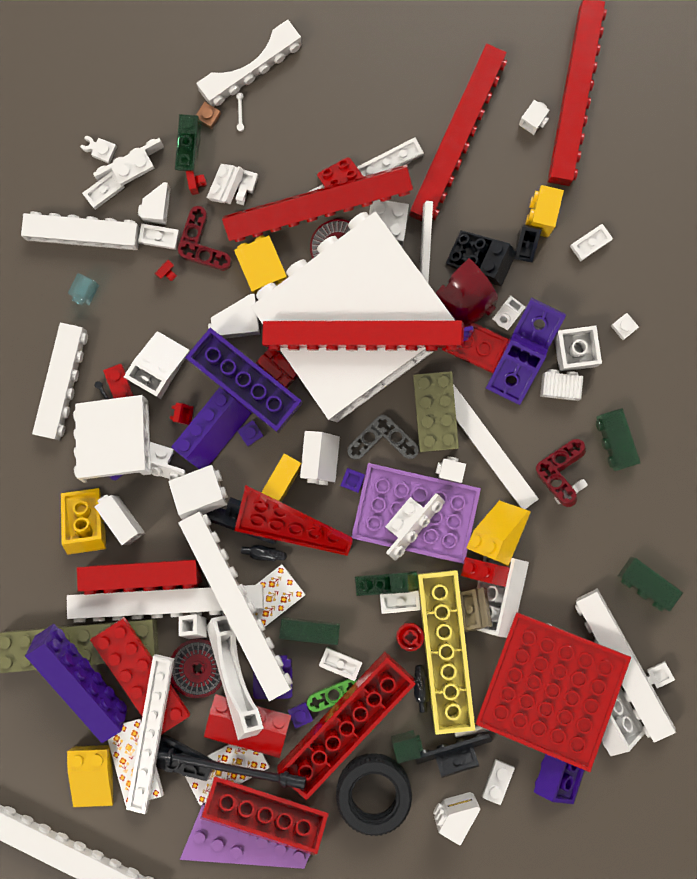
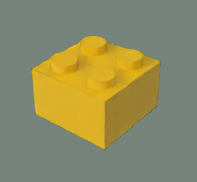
(545, 209)

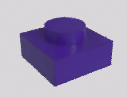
(250, 433)
(352, 480)
(300, 715)

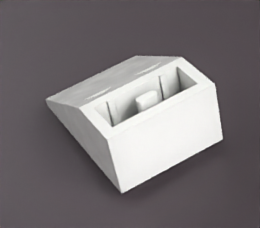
(157, 364)

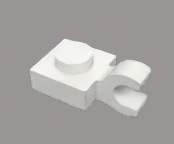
(246, 184)

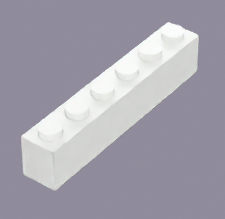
(80, 231)
(60, 381)

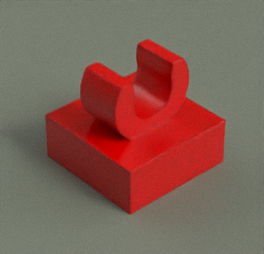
(195, 182)
(165, 270)
(182, 413)

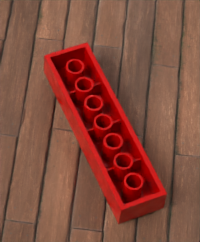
(347, 723)

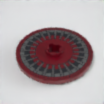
(183, 675)

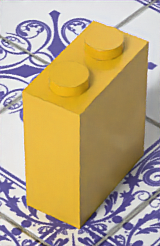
(260, 263)
(282, 478)

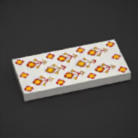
(279, 594)
(123, 751)
(230, 755)

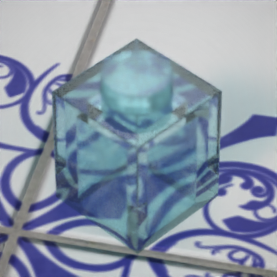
(83, 289)

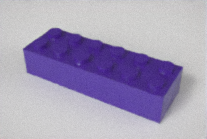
(244, 380)
(77, 683)

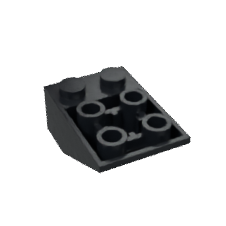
(488, 254)

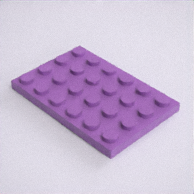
(388, 490)

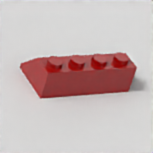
(269, 739)

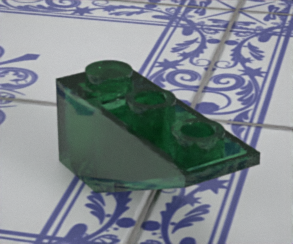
(187, 142)
(386, 583)

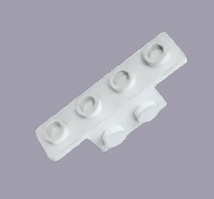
(131, 165)
(160, 460)
(409, 522)

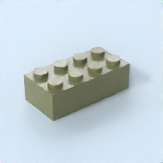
(435, 411)

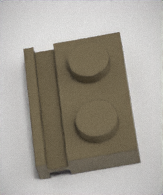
(475, 609)

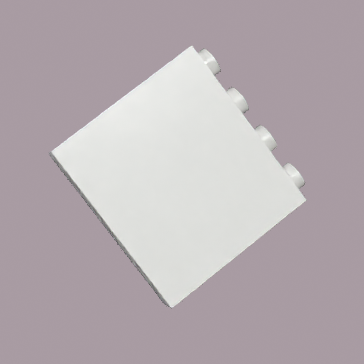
(352, 280)

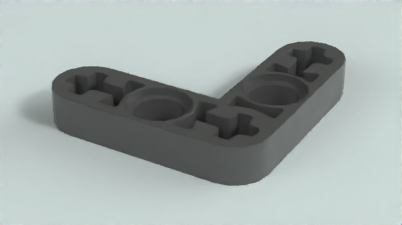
(379, 433)

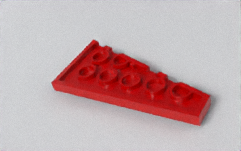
(274, 520)

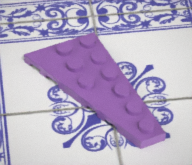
(225, 845)

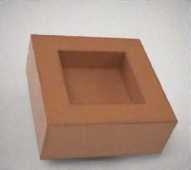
(208, 115)

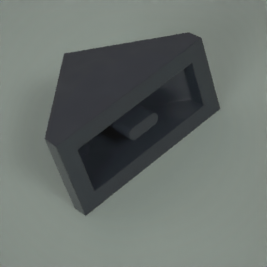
(527, 243)

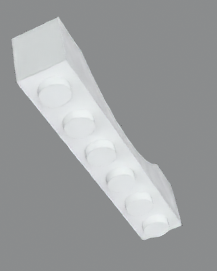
(219, 86)
(241, 706)

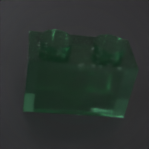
(406, 746)

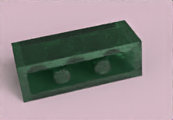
(617, 440)
(649, 585)
(309, 631)

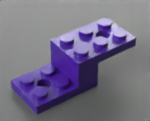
(525, 351)

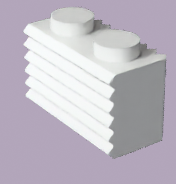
(561, 386)

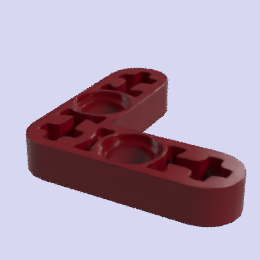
(193, 243)
(555, 469)

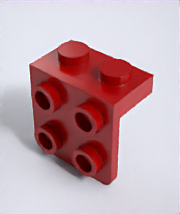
(339, 172)

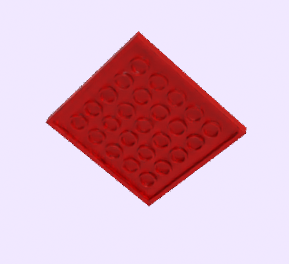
(553, 691)

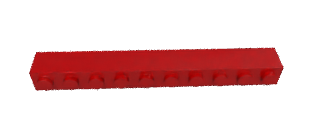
(576, 92)
(459, 131)
(317, 203)
(363, 334)

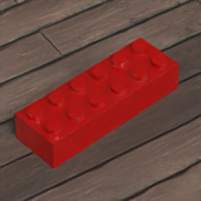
(138, 575)
(264, 816)

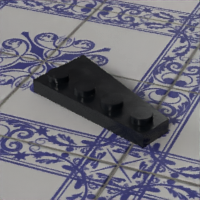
(191, 771)

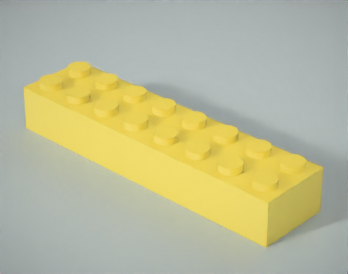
(446, 652)

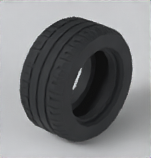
(373, 823)

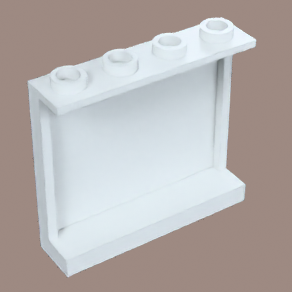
(112, 437)

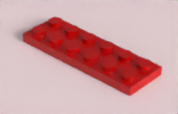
(132, 666)

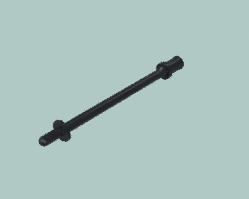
(284, 779)

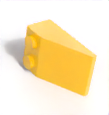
(81, 523)
(499, 532)
(90, 775)

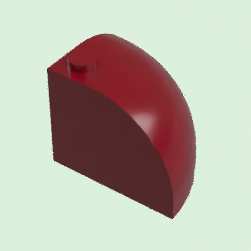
(468, 294)

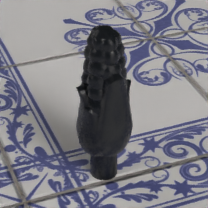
(263, 553)
(421, 688)

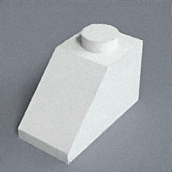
(155, 205)

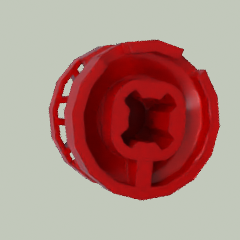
(410, 636)

